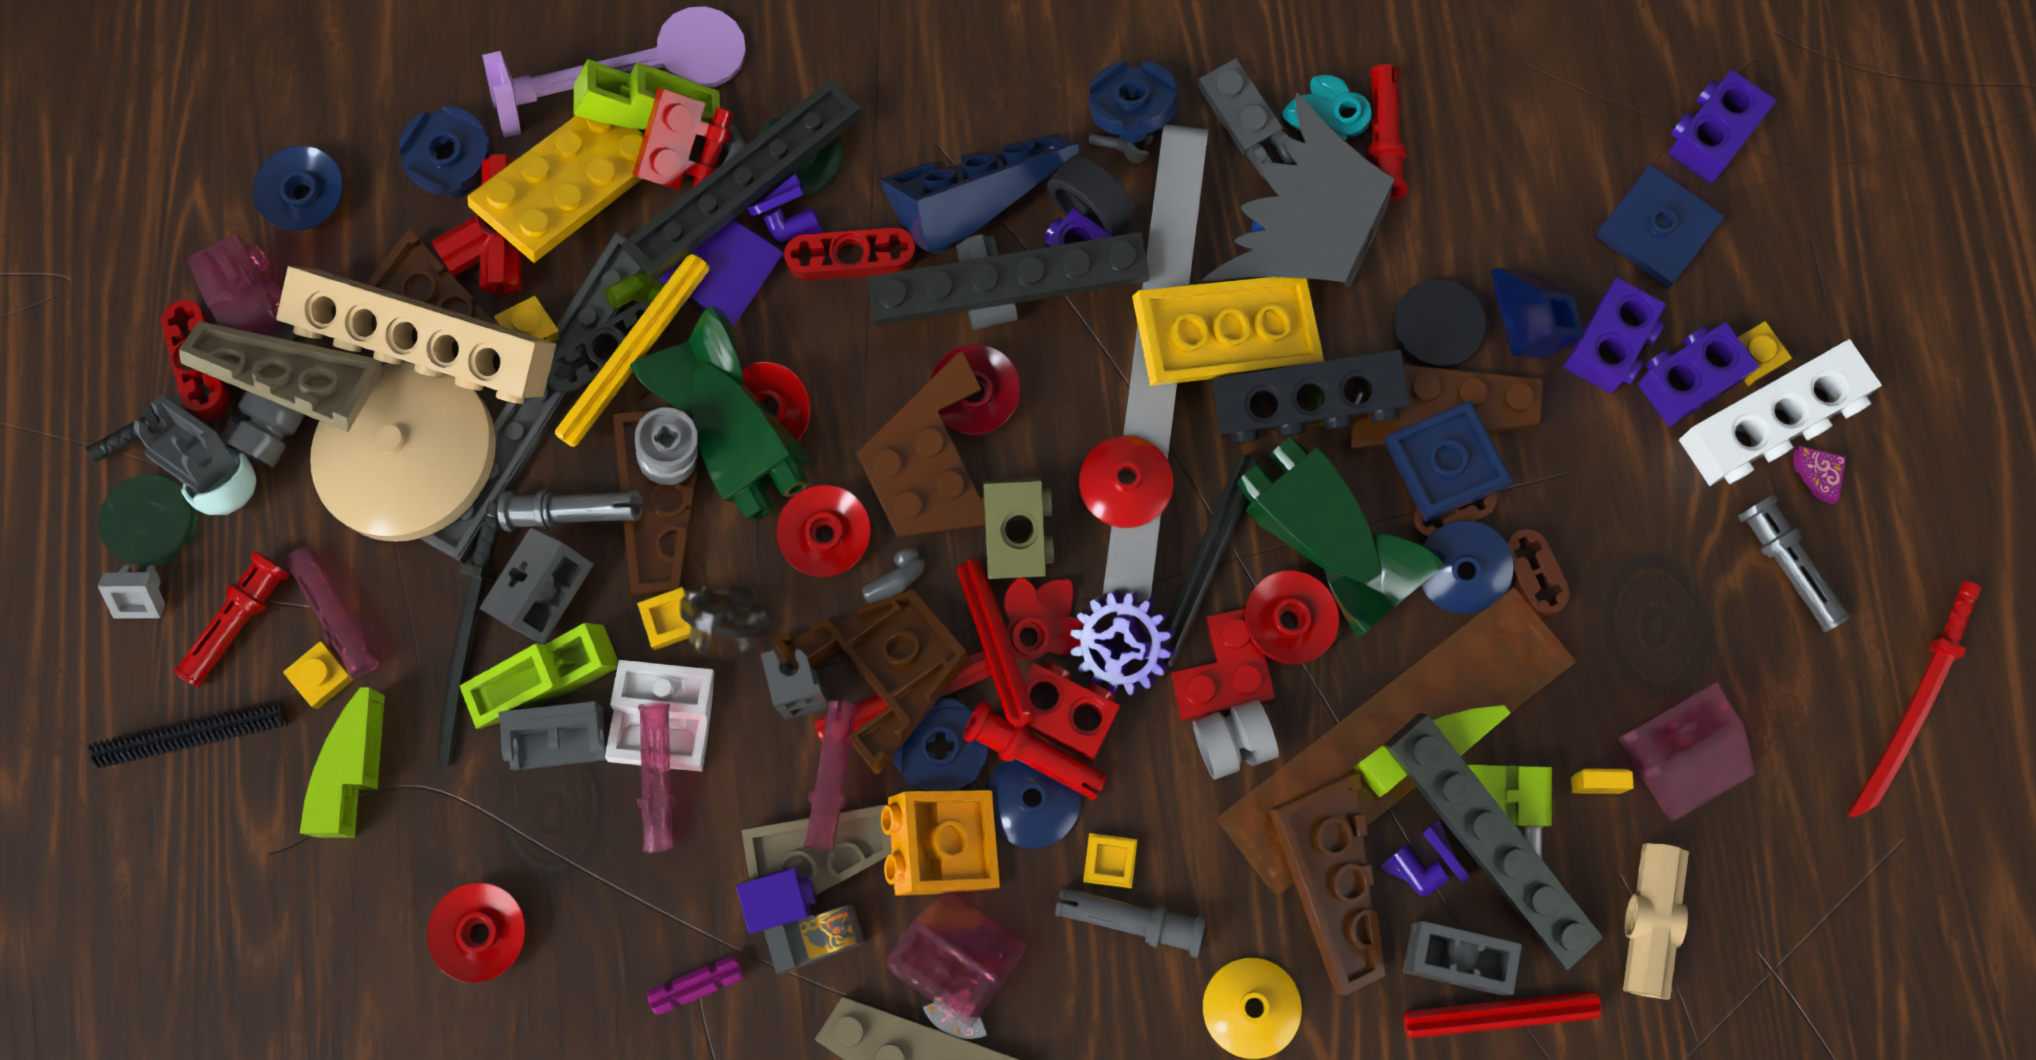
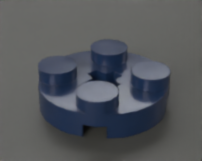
(1137, 117)
(450, 175)
(958, 768)

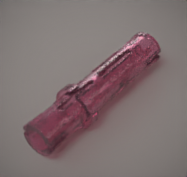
(339, 626)
(831, 776)
(656, 778)

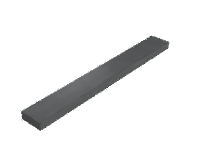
(523, 426)

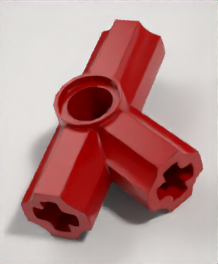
(479, 243)

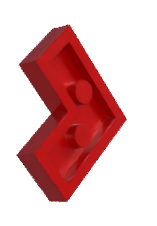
(1233, 679)

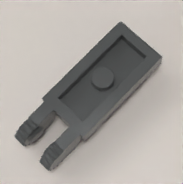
(1244, 114)

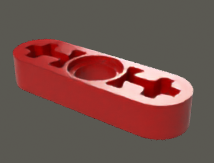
(836, 240)
(189, 379)

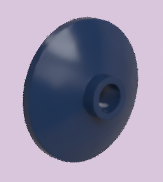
(286, 176)
(1474, 543)
(1027, 825)

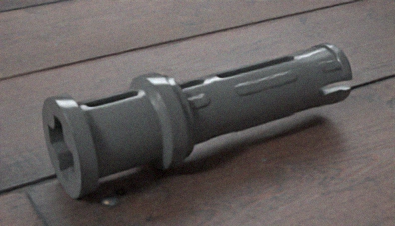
(550, 509)
(1783, 543)
(1155, 924)

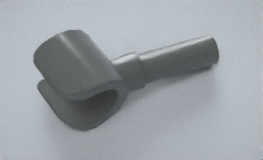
(1131, 152)

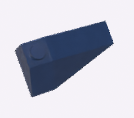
(962, 198)

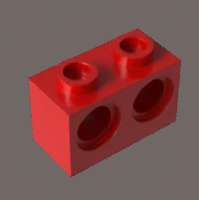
(1057, 722)

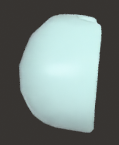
(229, 492)

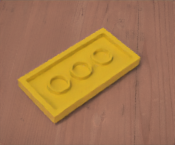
(559, 184)
(1226, 328)

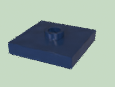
(1659, 226)
(1448, 461)

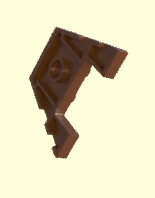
(917, 464)
(899, 653)

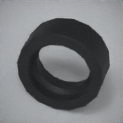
(1091, 192)

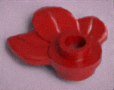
(1045, 613)

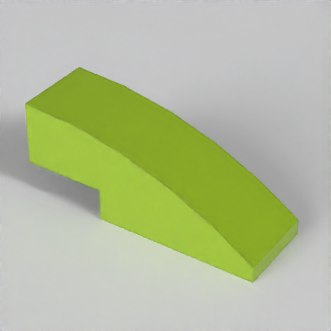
(627, 98)
(540, 674)
(1460, 729)
(344, 766)

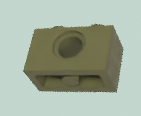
(1012, 556)

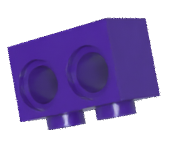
(1720, 126)
(1610, 333)
(1700, 378)

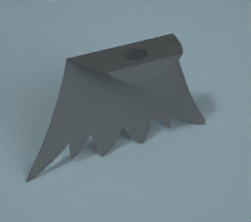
(1323, 210)

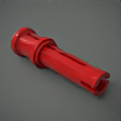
(1386, 149)
(243, 601)
(1017, 743)

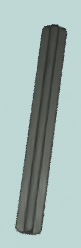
(1207, 559)

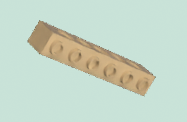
(308, 306)

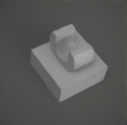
(132, 593)

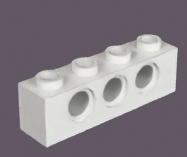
(1838, 373)

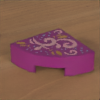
(1820, 472)

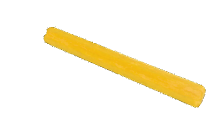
(633, 347)

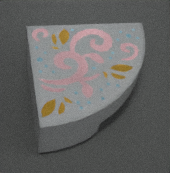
(951, 1025)

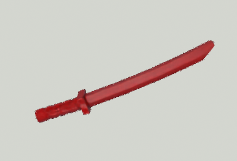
(1945, 651)

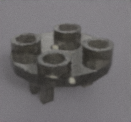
(725, 614)

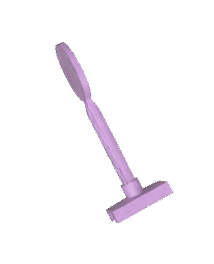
(692, 44)

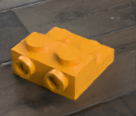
(941, 842)

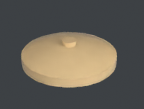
(409, 457)

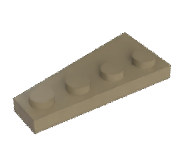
(291, 373)
(868, 1033)

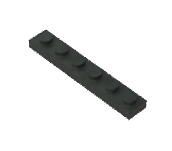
(742, 180)
(1008, 279)
(1493, 840)

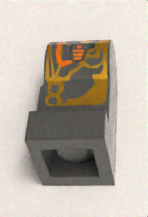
(813, 938)

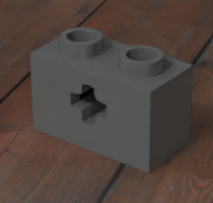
(536, 586)
(1462, 958)

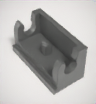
(185, 446)
(795, 692)
(553, 735)

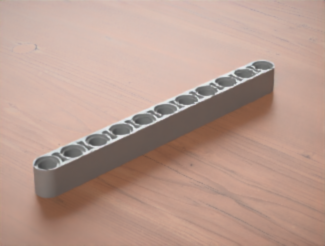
(1152, 407)

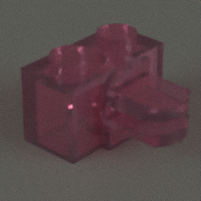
(237, 286)

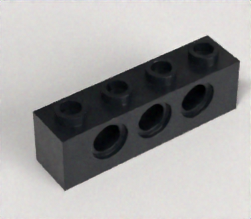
(1379, 370)

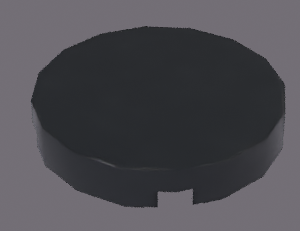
(1439, 324)

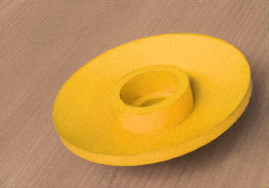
(1226, 1013)

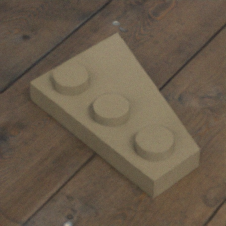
(781, 846)

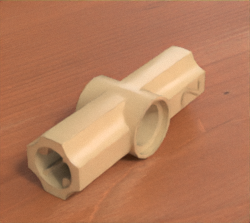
(1656, 921)

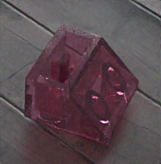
(1691, 752)
(956, 957)

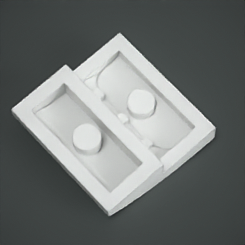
(690, 701)

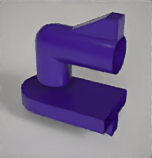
(780, 227)
(1426, 881)

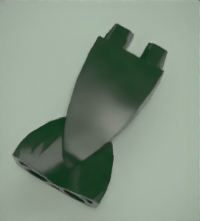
(735, 431)
(1323, 522)

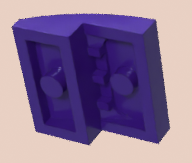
(737, 269)

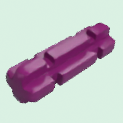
(695, 985)

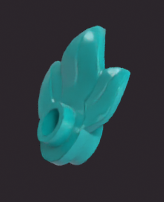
(1329, 99)

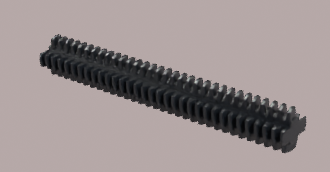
(188, 735)

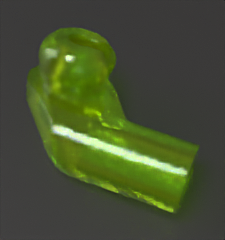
(634, 287)

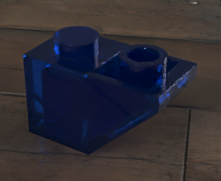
(1535, 313)

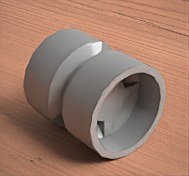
(666, 446)
(1235, 739)

